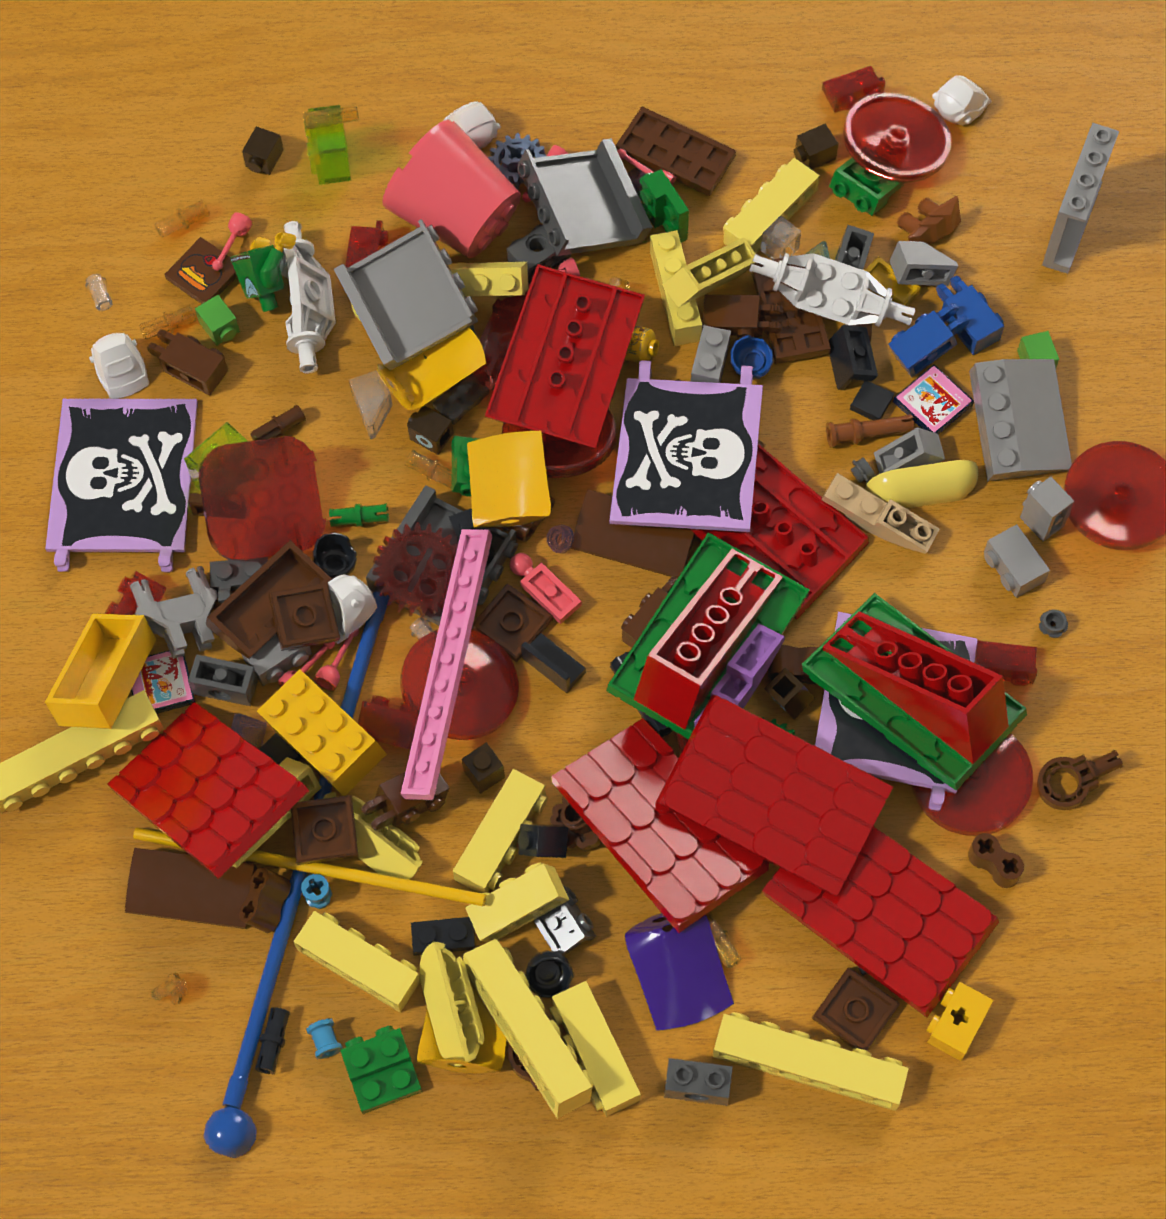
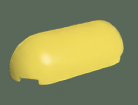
(926, 483)
(384, 850)
(450, 1004)

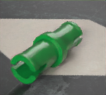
(359, 515)

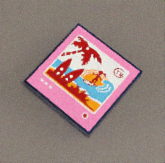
(933, 400)
(165, 682)

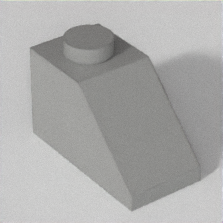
(921, 264)
(910, 450)

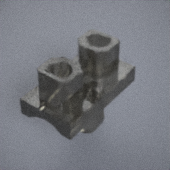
(461, 398)

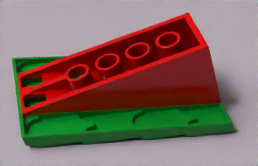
(700, 630)
(915, 691)

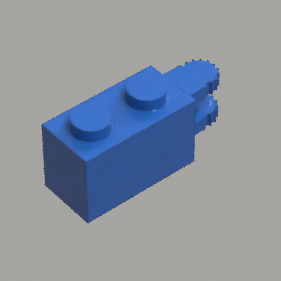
(984, 325)
(927, 339)

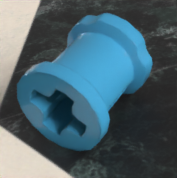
(322, 884)
(324, 1038)

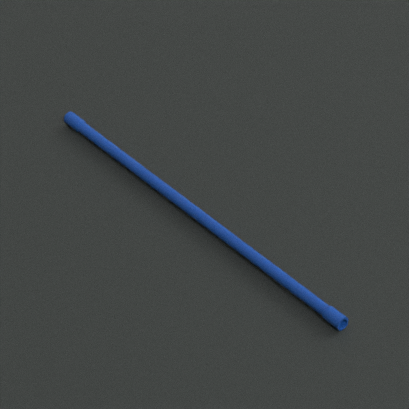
(239, 1080)

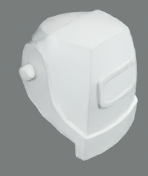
(960, 100)
(476, 122)
(119, 365)
(351, 603)

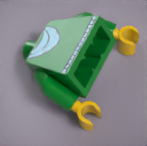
(260, 270)

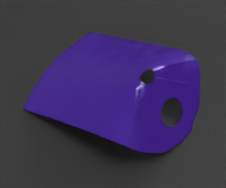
(678, 972)

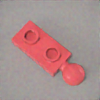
(545, 587)

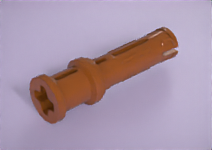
(856, 431)

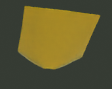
(443, 368)
(508, 480)
(491, 1052)

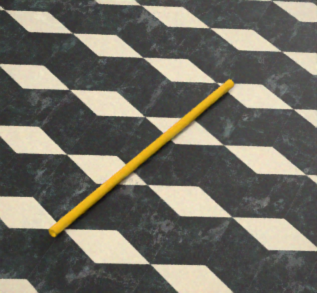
(339, 872)

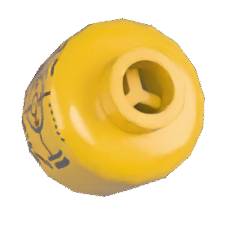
(642, 345)

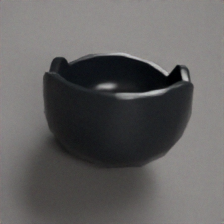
(334, 554)
(549, 973)

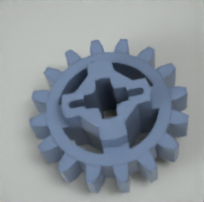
(512, 152)

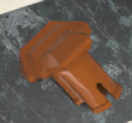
(938, 222)

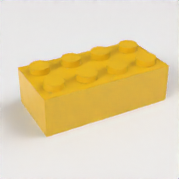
(101, 671)
(322, 732)

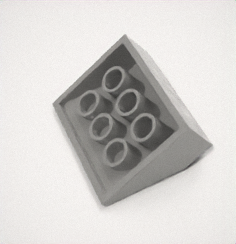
(1020, 418)

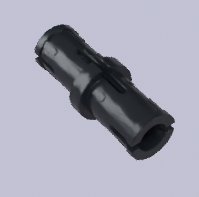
(272, 1040)

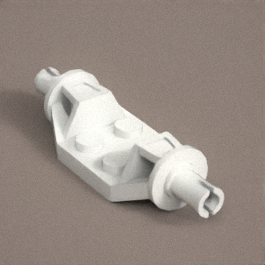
(832, 289)
(309, 298)

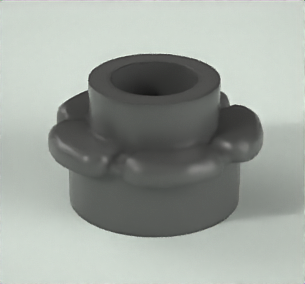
(862, 470)
(1058, 618)

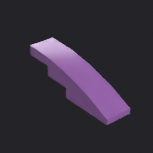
(748, 667)

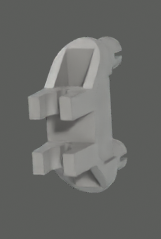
(179, 615)

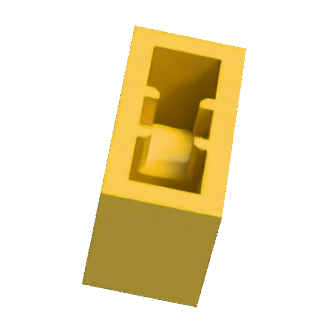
(971, 1007)

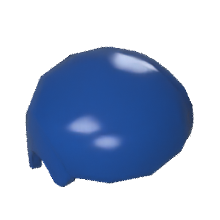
(754, 353)
(230, 1132)

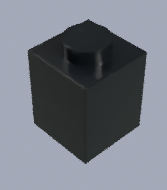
(543, 840)

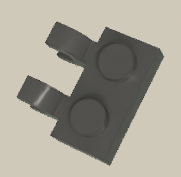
(231, 574)

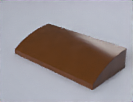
(645, 547)
(246, 615)
(184, 890)

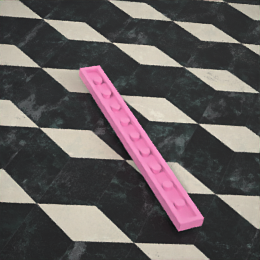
(446, 665)

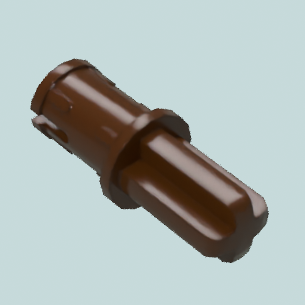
(279, 424)

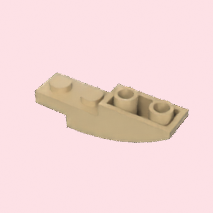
(880, 518)

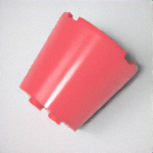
(454, 190)

